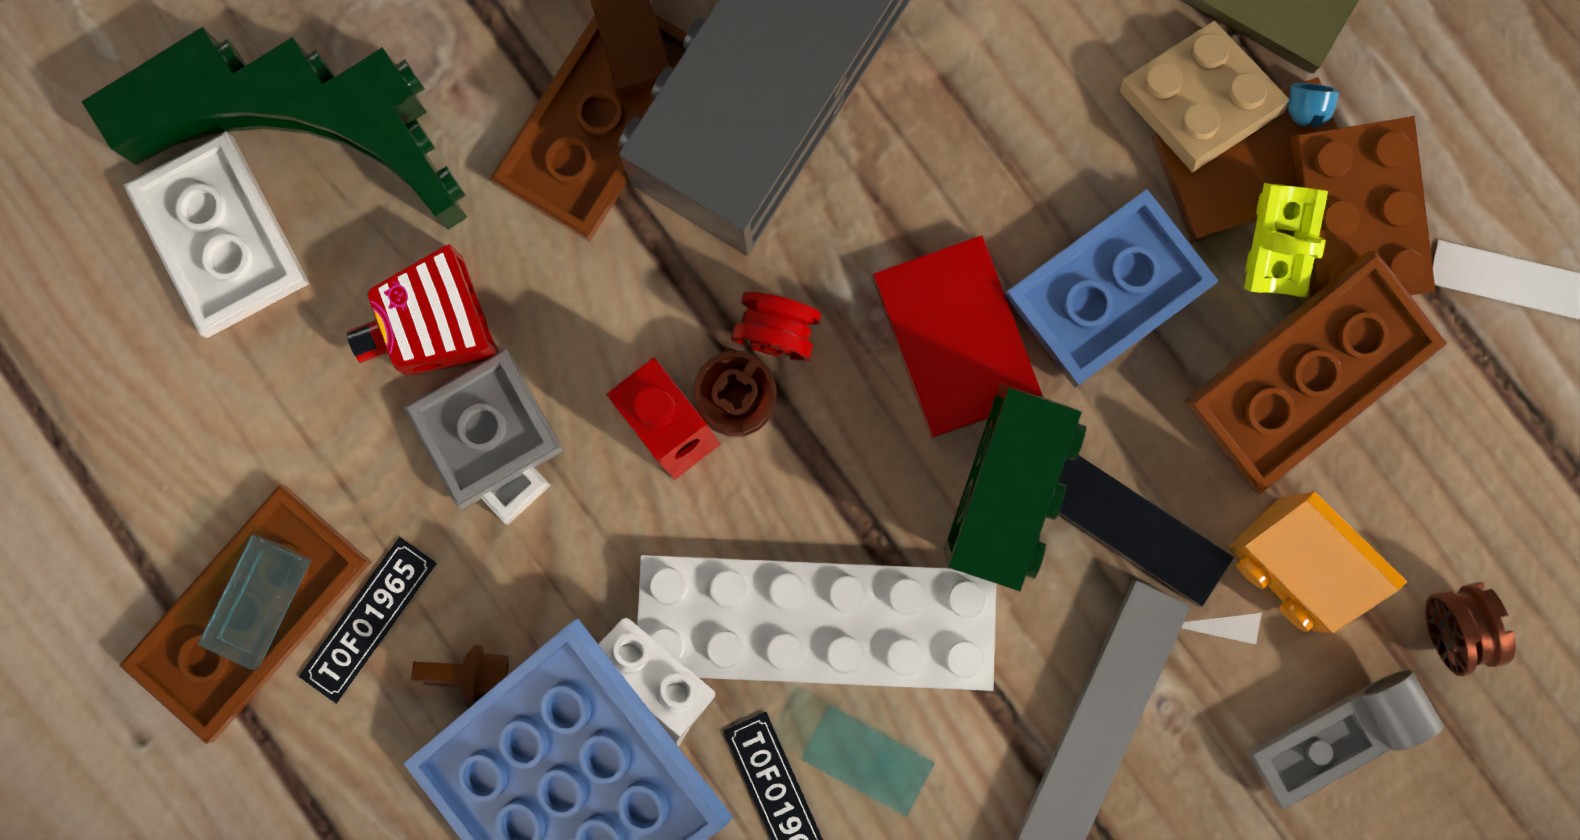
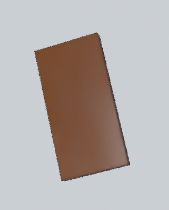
(568, 147)
(1315, 372)
(206, 687)

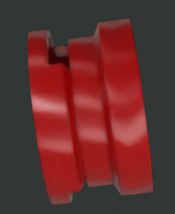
(776, 325)

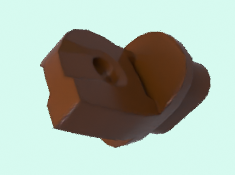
(474, 677)

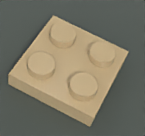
(1204, 96)

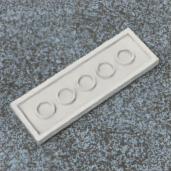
(821, 621)

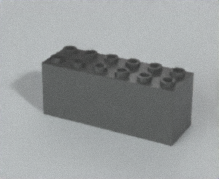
(750, 107)

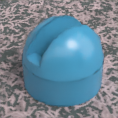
(1312, 103)

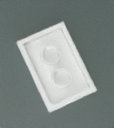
(216, 234)

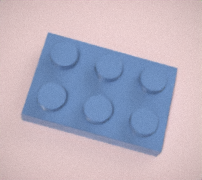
(1110, 288)

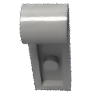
(1346, 736)

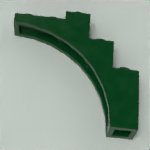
(209, 89)

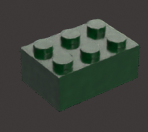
(1013, 487)

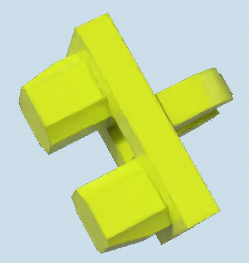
(1279, 260)

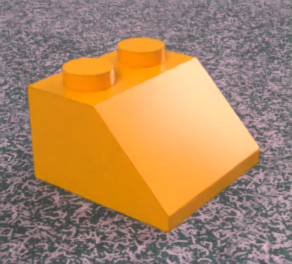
(1314, 563)

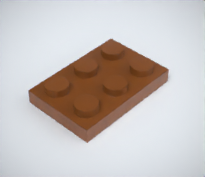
(1371, 199)

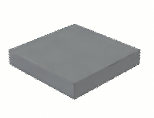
(483, 429)

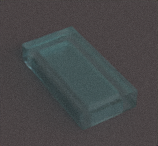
(254, 602)
(867, 760)

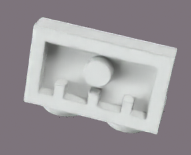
(658, 678)

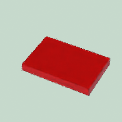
(954, 333)

